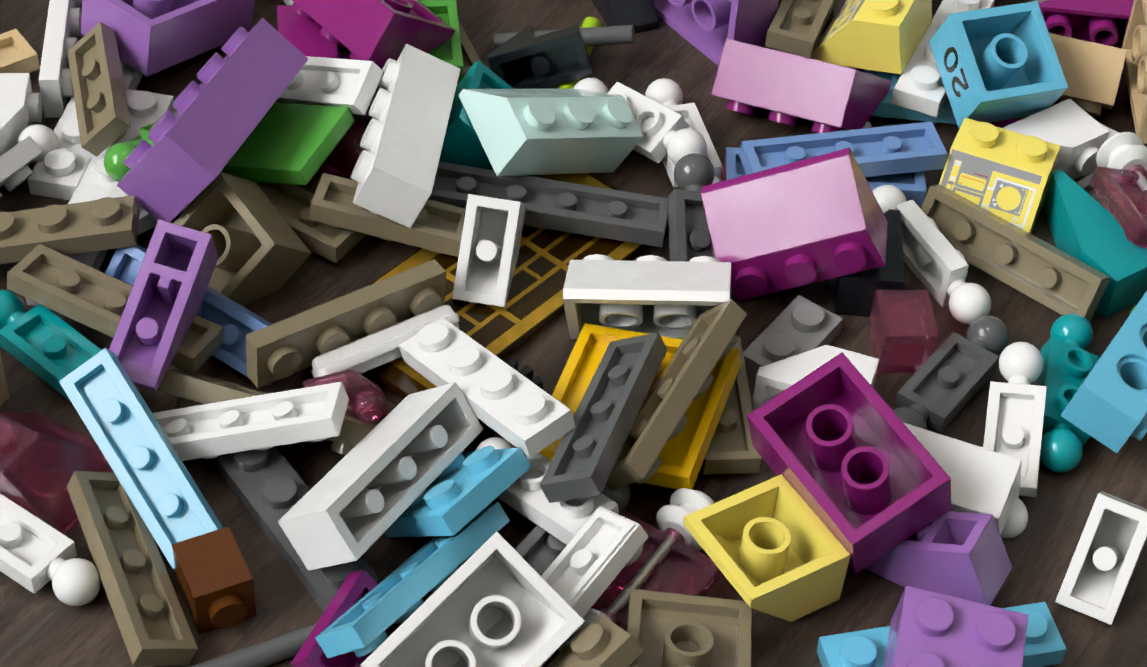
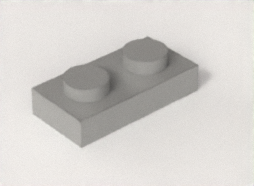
(794, 331)

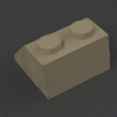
(250, 237)

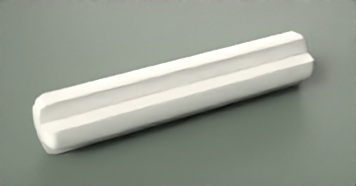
(380, 346)

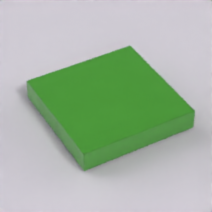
(290, 143)

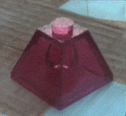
(39, 462)

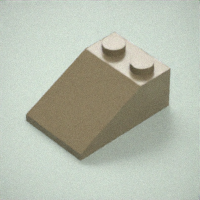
(689, 630)

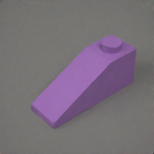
(163, 301)
(950, 556)

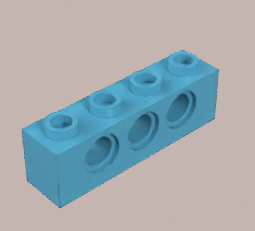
(1114, 394)

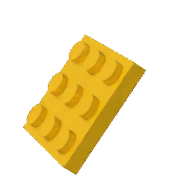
(686, 451)

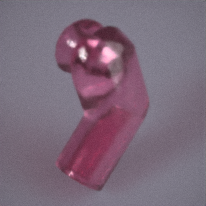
(364, 395)

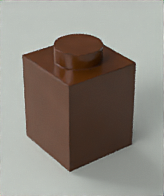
(214, 580)

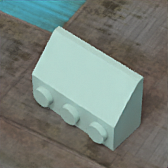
(551, 130)

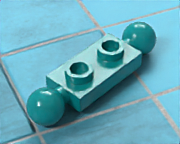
(42, 340)
(1063, 372)

